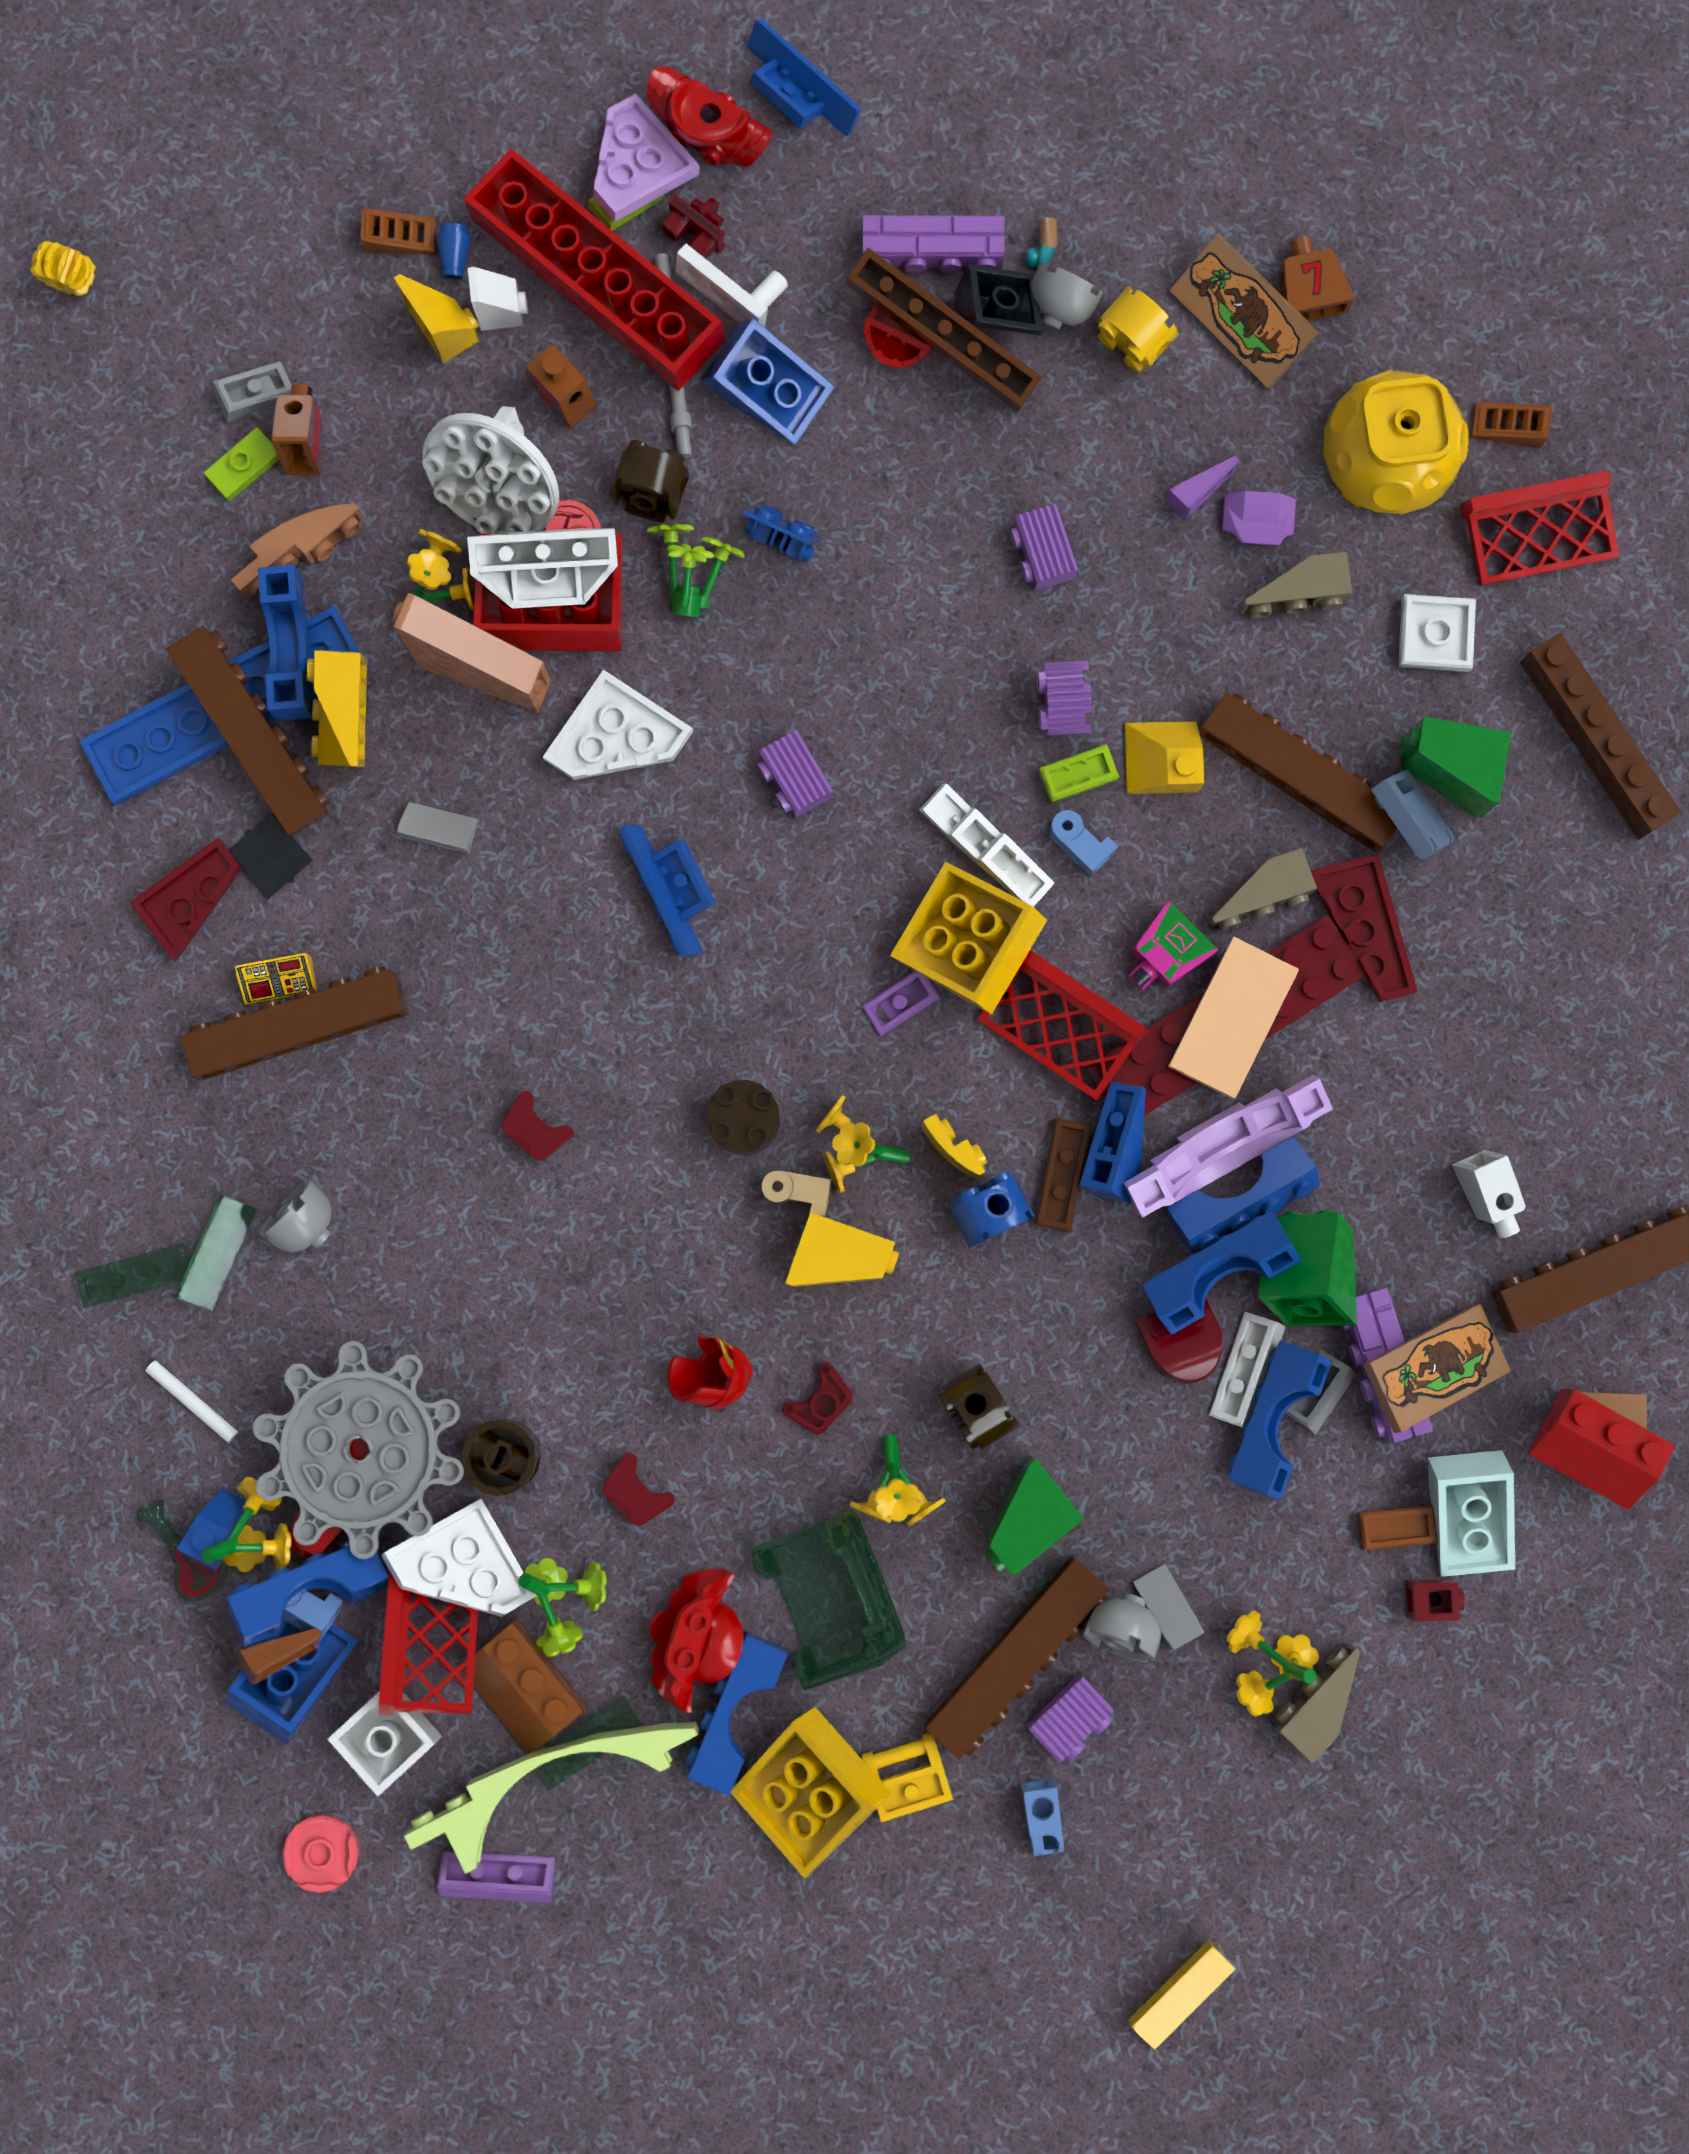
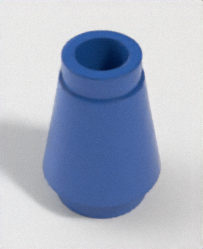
(453, 249)

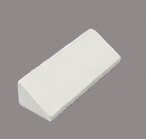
(1246, 1368)

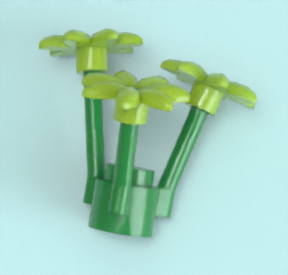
(686, 597)

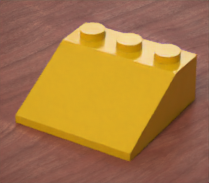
(809, 1791)

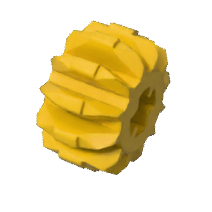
(62, 268)

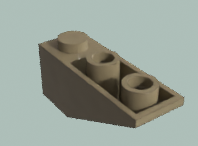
(1314, 582)
(1276, 882)
(1318, 1714)

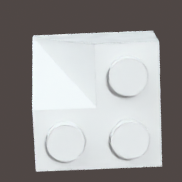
(383, 1745)

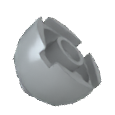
(1063, 297)
(300, 1220)
(1125, 1627)

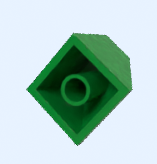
(1458, 761)
(1321, 1285)
(1030, 1519)

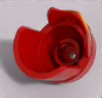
(714, 1379)

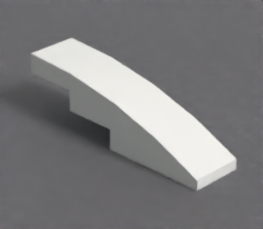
(986, 845)

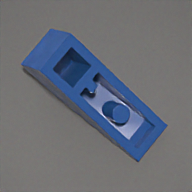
(1116, 1143)

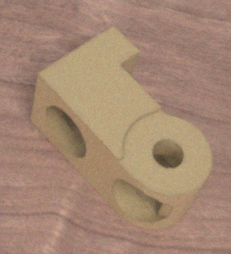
(789, 1186)

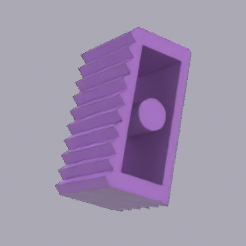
(1043, 547)
(794, 774)
(1070, 1719)

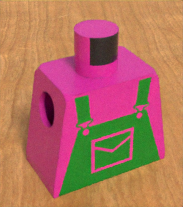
(1169, 950)

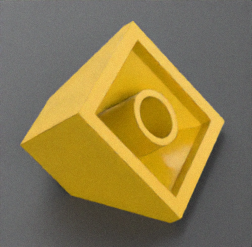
(439, 318)
(1163, 757)

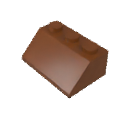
(525, 1687)

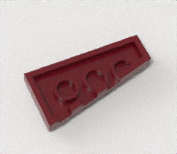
(1366, 918)

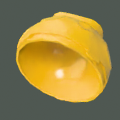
(1379, 460)

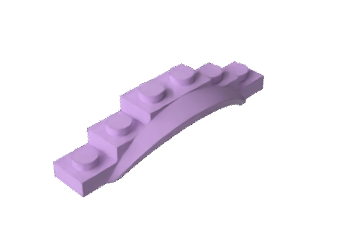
(1226, 1144)

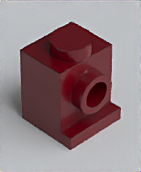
(1448, 1607)

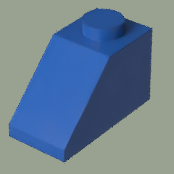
(212, 1527)

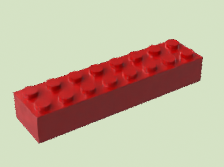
(595, 269)

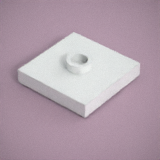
(1437, 633)

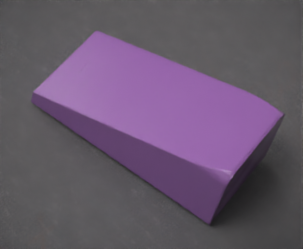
(1193, 492)
(902, 1001)

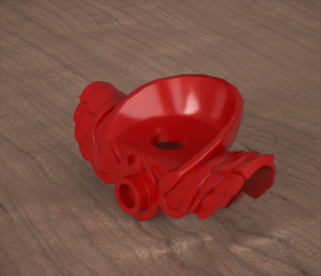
(729, 140)
(694, 1637)

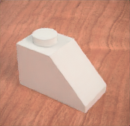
(496, 299)

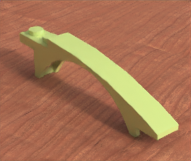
(468, 1818)

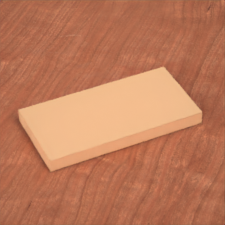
(1233, 1018)

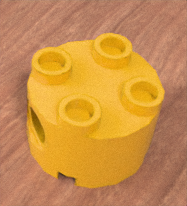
(1136, 328)

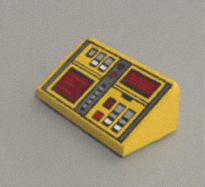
(275, 978)

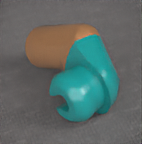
(1047, 245)

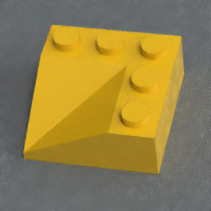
(340, 707)
(969, 937)

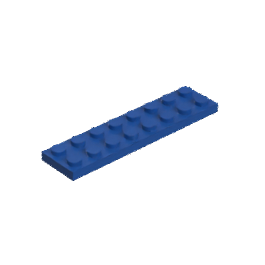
(177, 728)

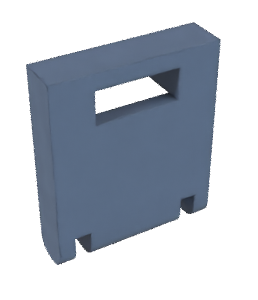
(1413, 814)

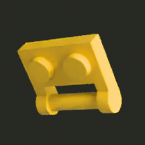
(914, 1788)

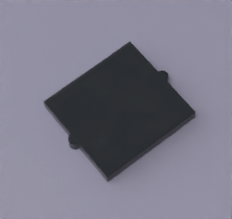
(270, 856)

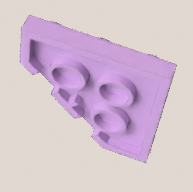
(638, 160)

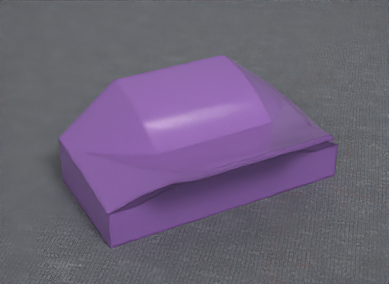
(1259, 516)

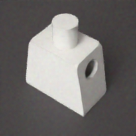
(1491, 1190)

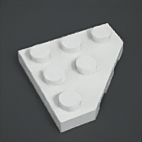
(615, 732)
(461, 1563)

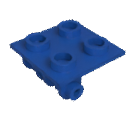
(769, 518)

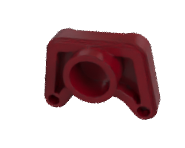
(531, 1132)
(824, 1404)
(632, 1495)

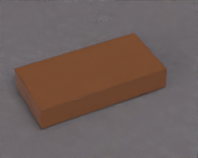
(1397, 1527)

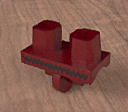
(700, 220)

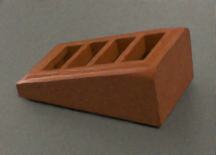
(388, 219)
(1509, 434)
(271, 1656)

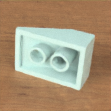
(1473, 1512)

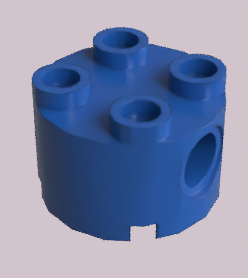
(1005, 1199)

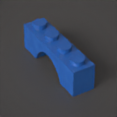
(286, 621)
(1285, 1177)
(1182, 1290)
(1291, 1377)
(259, 1608)
(719, 1758)

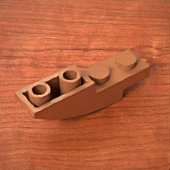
(305, 535)

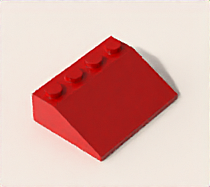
(557, 628)

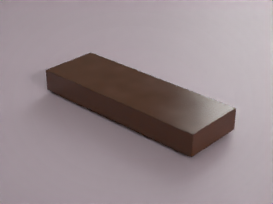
(1063, 1175)

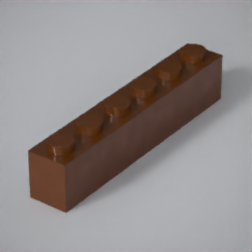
(942, 329)
(248, 730)
(1599, 736)
(1298, 770)
(294, 1024)
(1594, 1273)
(1015, 1658)

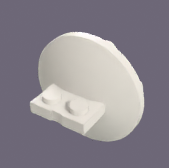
(490, 472)

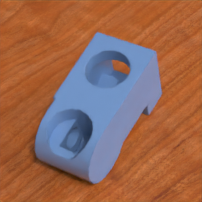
(1079, 843)
(311, 1612)
(1043, 1816)

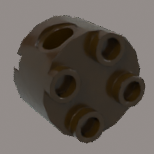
(649, 481)
(743, 1117)
(978, 1387)
(501, 1457)

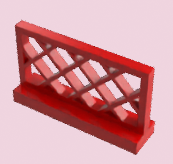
(1536, 497)
(1088, 1003)
(395, 1659)

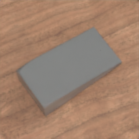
(250, 390)
(1169, 1606)

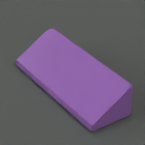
(498, 1878)

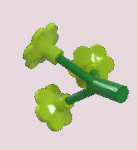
(549, 1583)

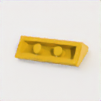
(1181, 1995)

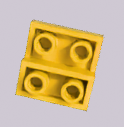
(962, 1156)

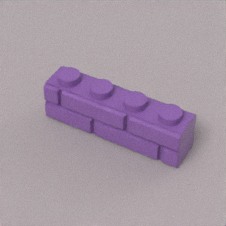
(935, 241)
(1373, 1335)

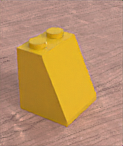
(839, 1254)

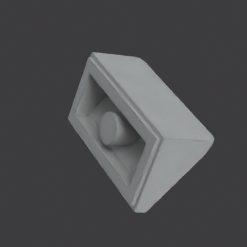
(437, 827)
(1313, 1411)

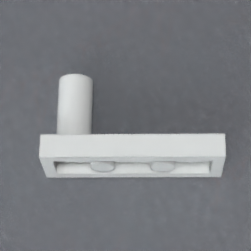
(726, 292)

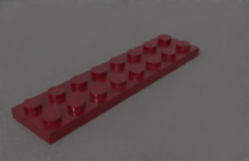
(1324, 971)

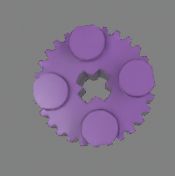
(1065, 698)

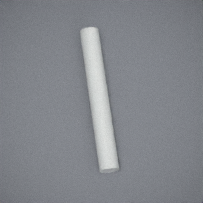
(191, 1401)

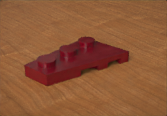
(186, 896)

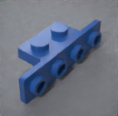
(796, 83)
(673, 884)

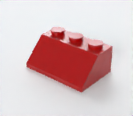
(1600, 1448)

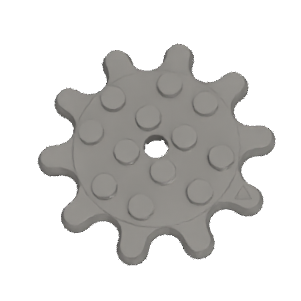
(317, 1458)

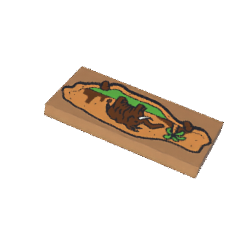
(1244, 311)
(1436, 1368)

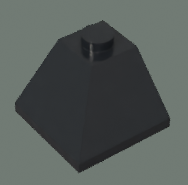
(998, 300)

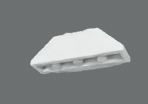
(544, 565)

